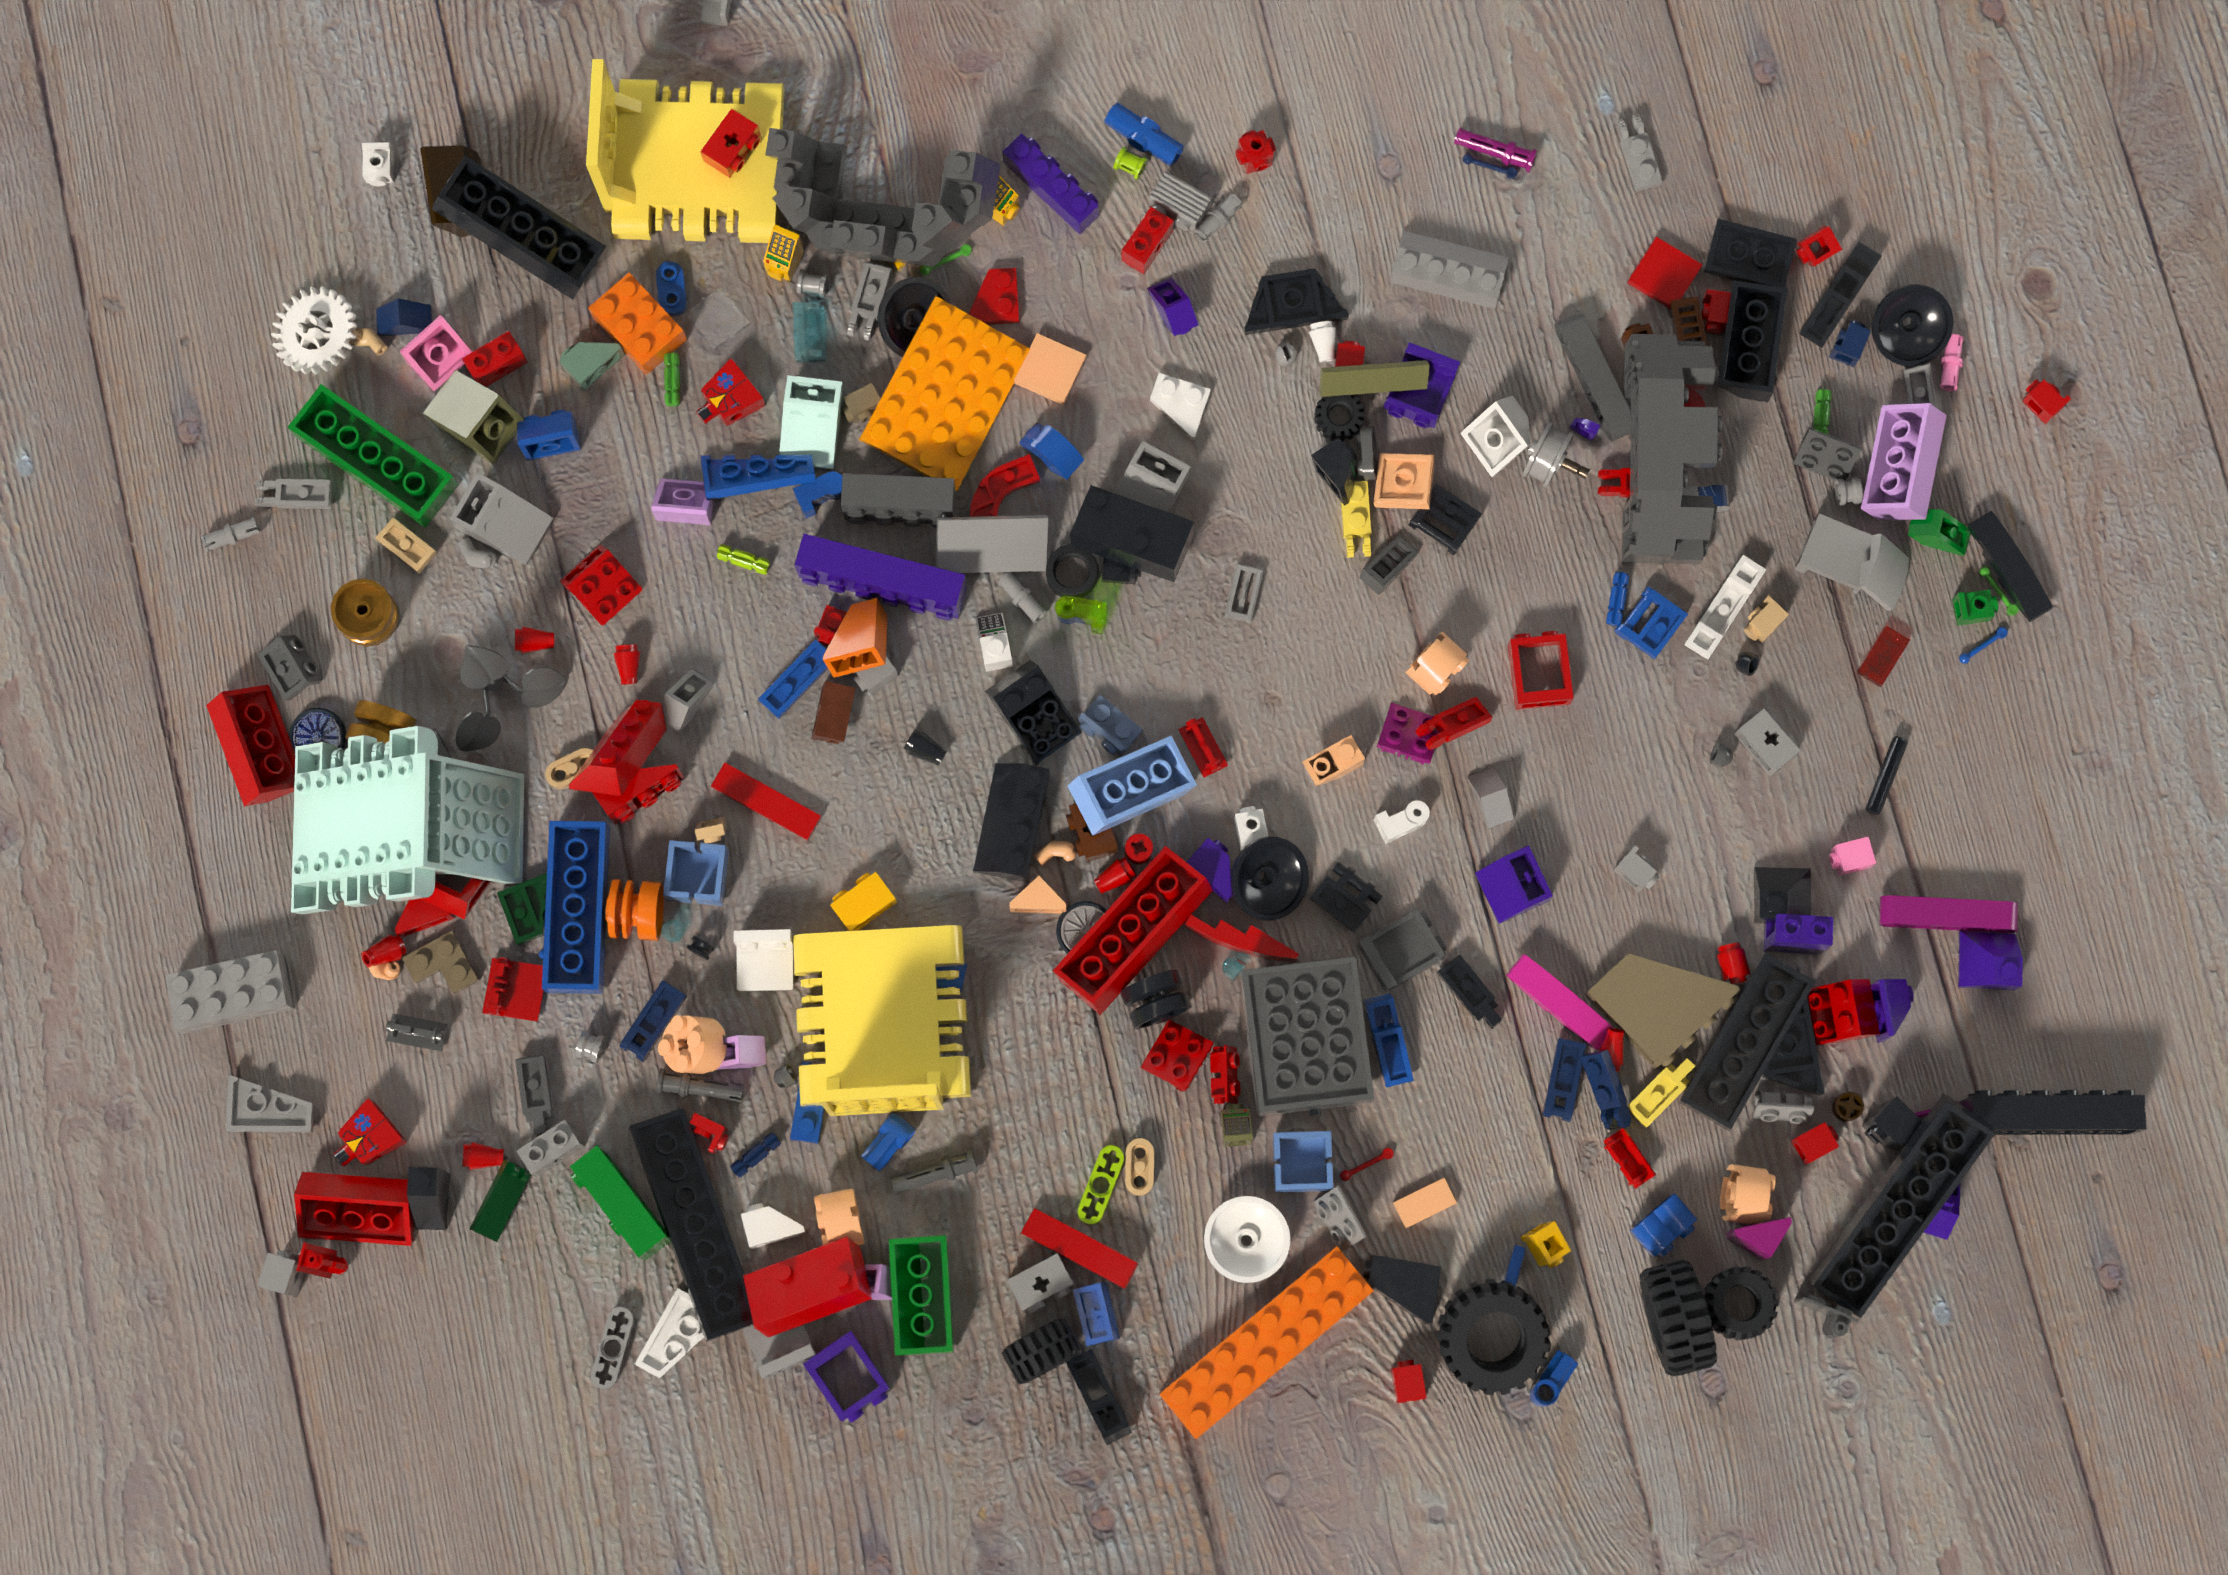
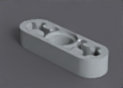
(600, 1367)

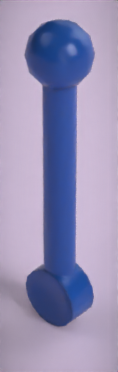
(1999, 634)

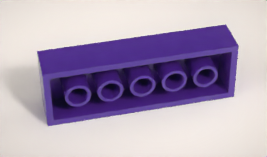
(880, 577)

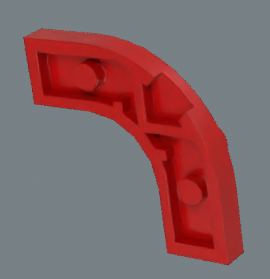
(1000, 484)

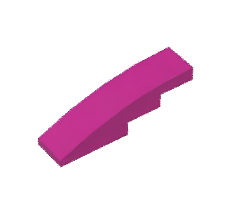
(1559, 1001)

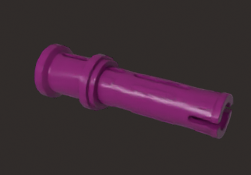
(1507, 152)

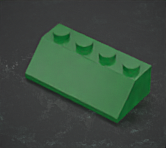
(921, 1295)

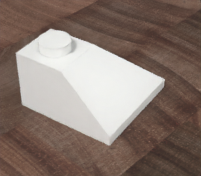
(1499, 434)

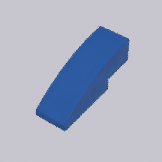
(1388, 1040)

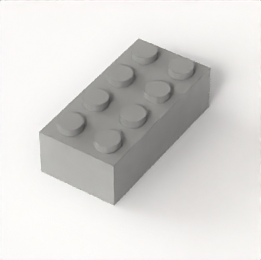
(229, 992)

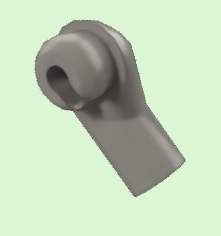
(475, 557)

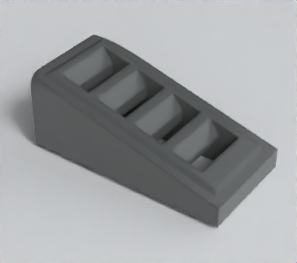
(1378, 578)

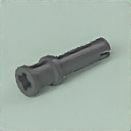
(685, 1084)
(948, 1168)

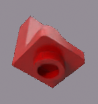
(829, 624)
(707, 1127)

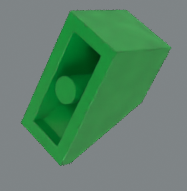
(1940, 532)

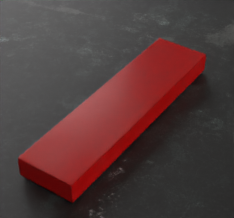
(766, 801)

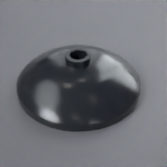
(902, 299)
(1924, 335)
(1283, 879)

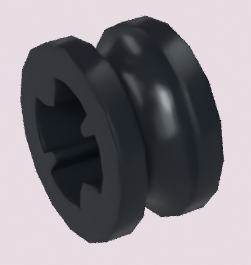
(700, 947)

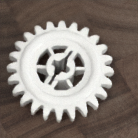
(301, 318)

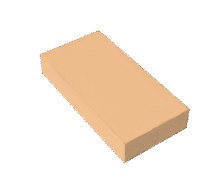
(1424, 1203)

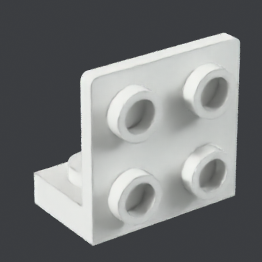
(764, 960)

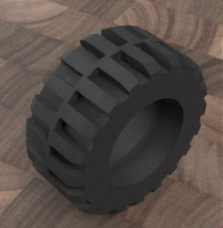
(1678, 1318)
(1514, 1368)

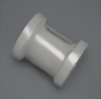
(812, 283)

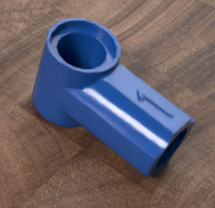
(892, 1136)
(1554, 1377)

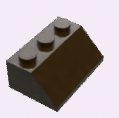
(438, 167)

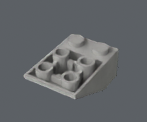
(1154, 478)
(500, 519)

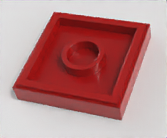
(1664, 273)

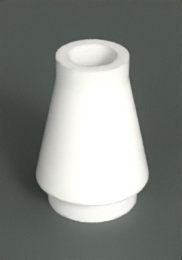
(1323, 338)

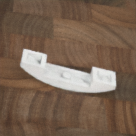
(1725, 607)

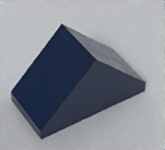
(403, 318)

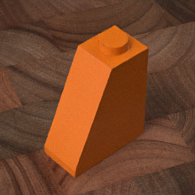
(859, 640)

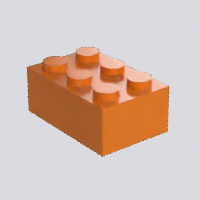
(637, 323)

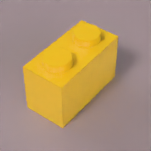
(863, 902)

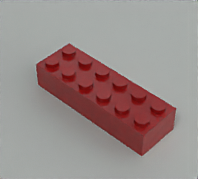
(1133, 930)

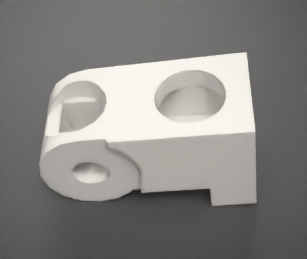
(1403, 822)

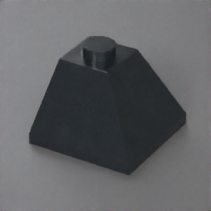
(1781, 892)

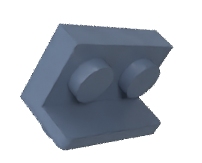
(1110, 726)

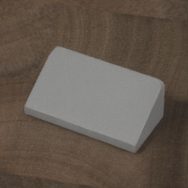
(1923, 385)

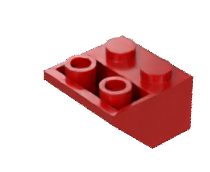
(1843, 1011)

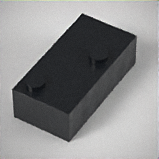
(1132, 533)

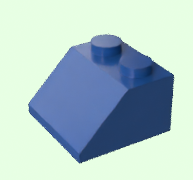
(548, 435)

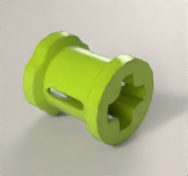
(1130, 163)

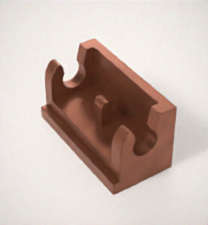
(833, 713)

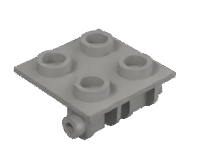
(1340, 1219)

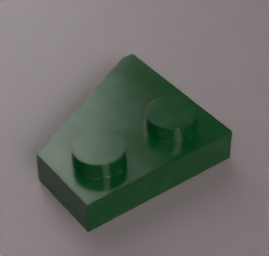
(525, 908)

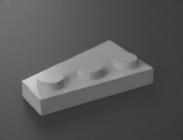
(265, 1110)

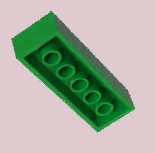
(373, 455)

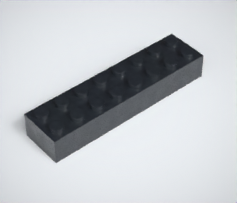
(1902, 1205)

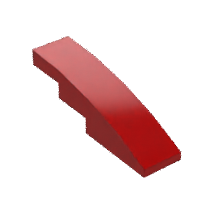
(1252, 943)
(1079, 1248)

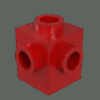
(1249, 154)

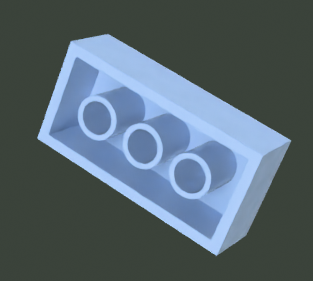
(1131, 785)

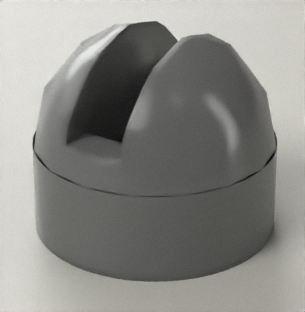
(1721, 755)
(785, 1076)

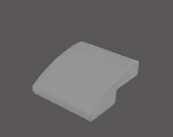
(1884, 573)

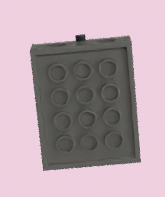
(1306, 1037)

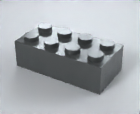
(897, 499)

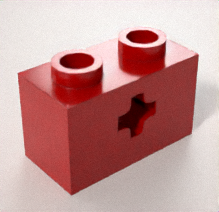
(731, 130)
(1147, 240)
(495, 359)

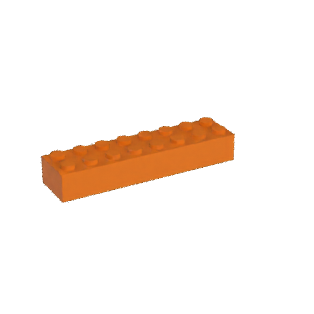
(1266, 1342)

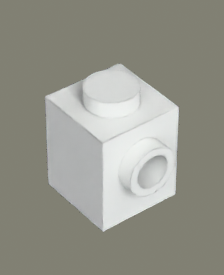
(1250, 825)

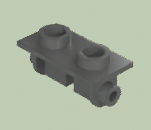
(416, 1032)

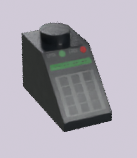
(1337, 468)

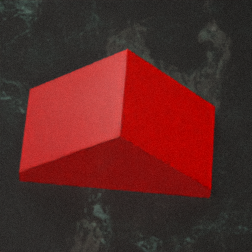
(420, 916)

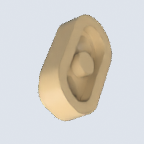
(569, 764)
(1139, 1167)

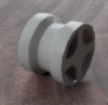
(1848, 491)
(590, 1046)

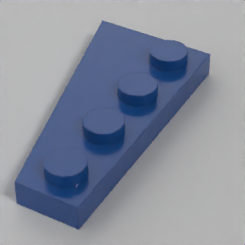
(743, 476)

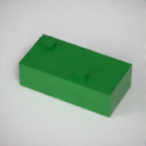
(620, 1202)

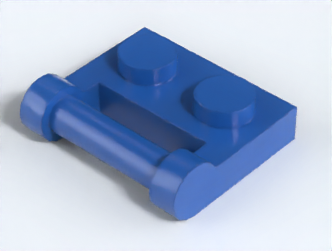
(1659, 627)

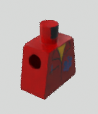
(729, 396)
(368, 1136)

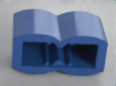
(1663, 1226)

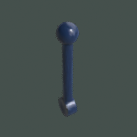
(1510, 172)

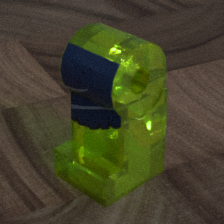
(1082, 610)

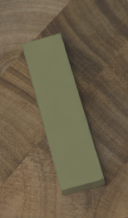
(1374, 378)

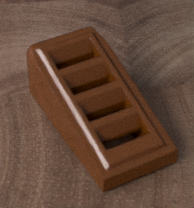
(1698, 321)

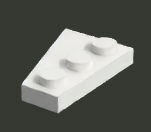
(672, 1336)

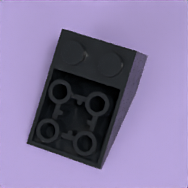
(1033, 711)

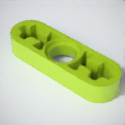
(1112, 1181)

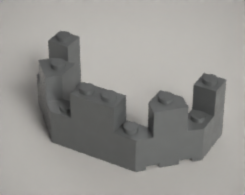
(809, 197)
(1665, 438)

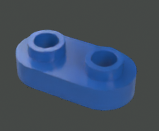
(671, 287)

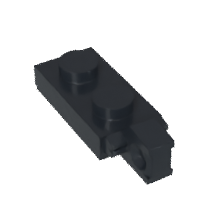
(1470, 991)

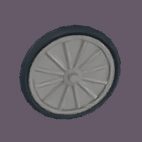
(1077, 922)

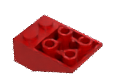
(640, 792)

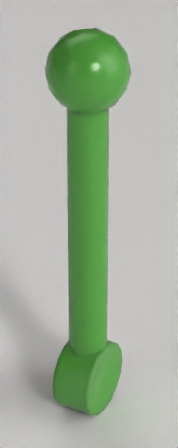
(965, 251)
(2011, 609)

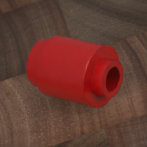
(1733, 963)

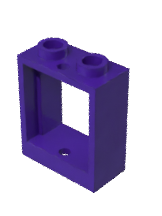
(831, 1352)

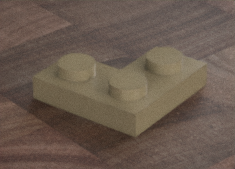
(445, 956)

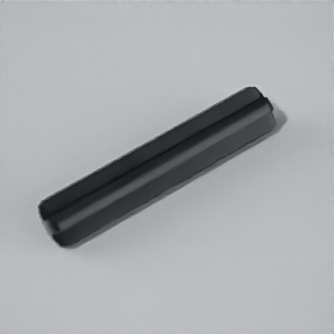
(1886, 775)

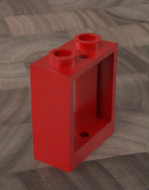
(1544, 698)
(455, 902)

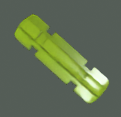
(743, 559)

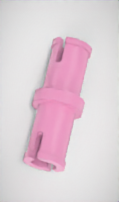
(1951, 363)

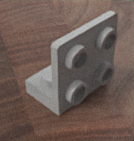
(780, 1350)

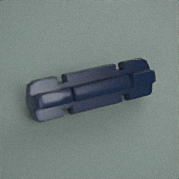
(755, 1154)

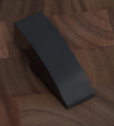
(1099, 1397)

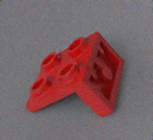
(601, 584)

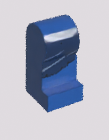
(815, 493)

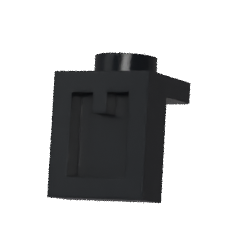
(1118, 573)

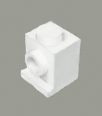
(382, 154)

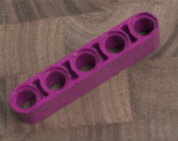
(1948, 914)

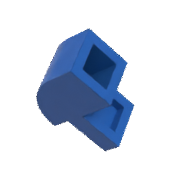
(1053, 449)

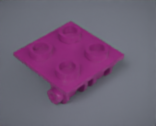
(1400, 735)

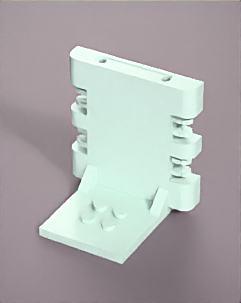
(397, 817)

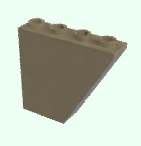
(1659, 1005)

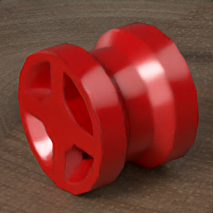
(1137, 854)

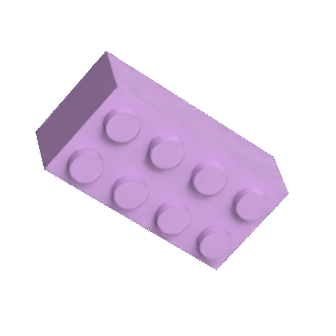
(1903, 461)

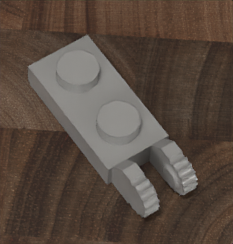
(1639, 155)
(868, 296)
(297, 493)

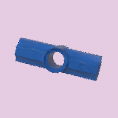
(1144, 134)

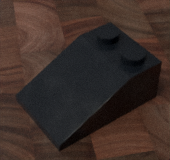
(1892, 1124)

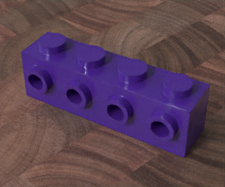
(1050, 183)

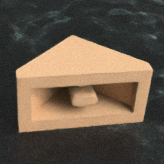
(1038, 899)

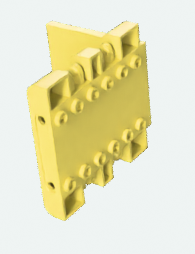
(651, 163)
(881, 1019)

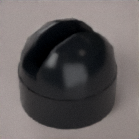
(1748, 663)

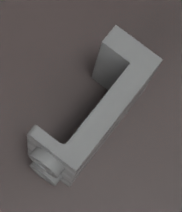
(1835, 551)

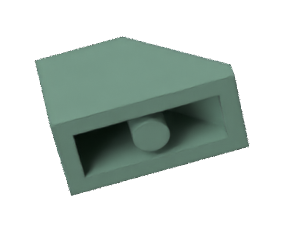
(590, 361)

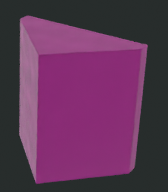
(1760, 1239)

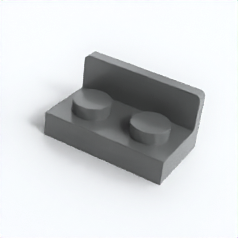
(289, 666)

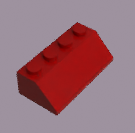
(254, 743)
(622, 749)
(353, 1209)

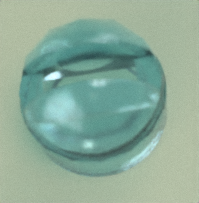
(679, 929)
(1232, 967)

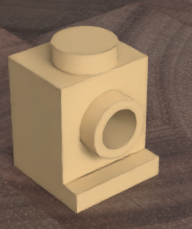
(1765, 620)

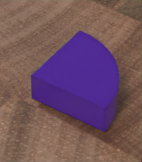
(1585, 428)

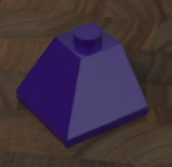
(1989, 961)
(1892, 1004)

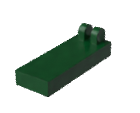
(500, 1200)

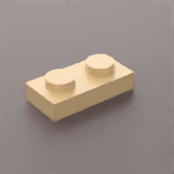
(406, 545)
(711, 830)

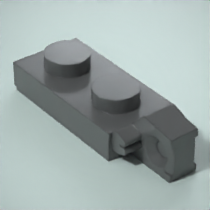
(534, 1091)

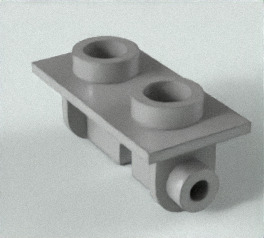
(1796, 1108)

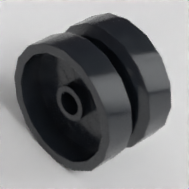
(1154, 999)

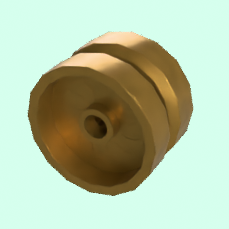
(368, 597)
(378, 721)

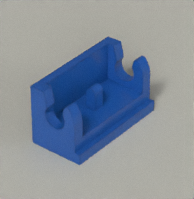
(1096, 1314)

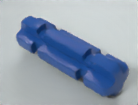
(1617, 598)

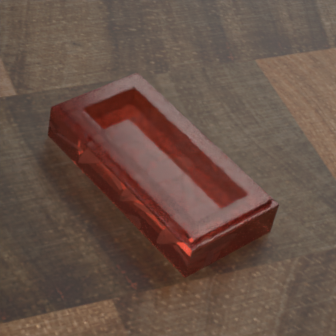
(1883, 656)

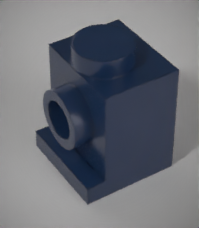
(1850, 343)

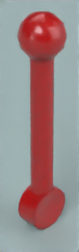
(1386, 1154)

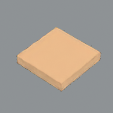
(1050, 369)
(1404, 481)

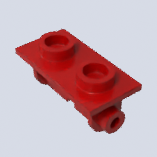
(1202, 746)
(1226, 1062)
(1629, 1157)
(320, 1261)

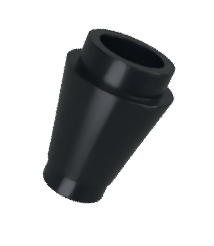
(924, 748)

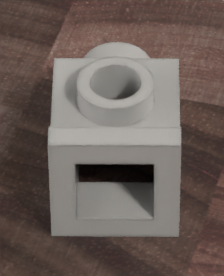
(1637, 870)

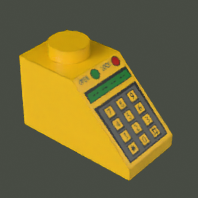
(1006, 203)
(783, 253)

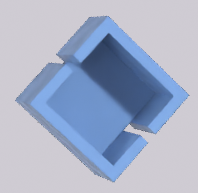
(695, 873)
(1302, 1161)

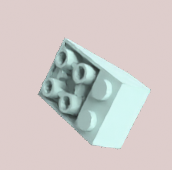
(812, 419)

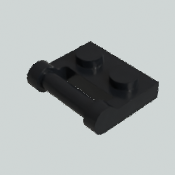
(1452, 513)

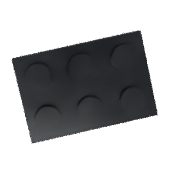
(1749, 254)

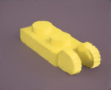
(1356, 519)

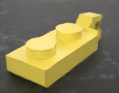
(1660, 1093)

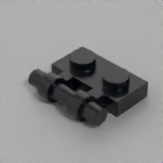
(1340, 903)

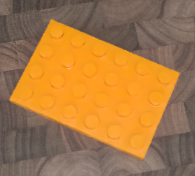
(945, 393)

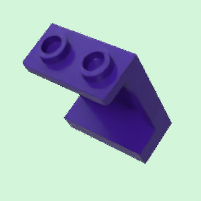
(1424, 404)
(1798, 934)

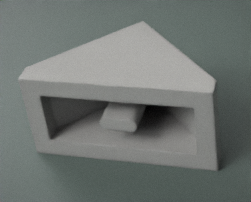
(1491, 798)

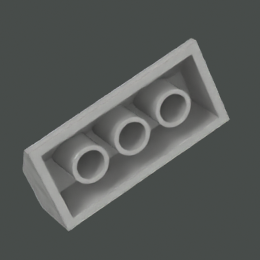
(1449, 269)

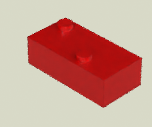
(807, 1287)

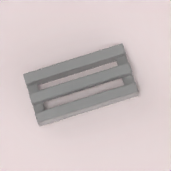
(1238, 615)

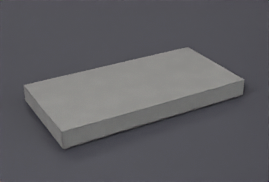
(992, 543)

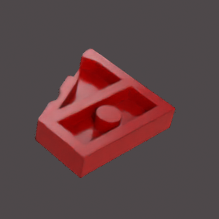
(997, 298)

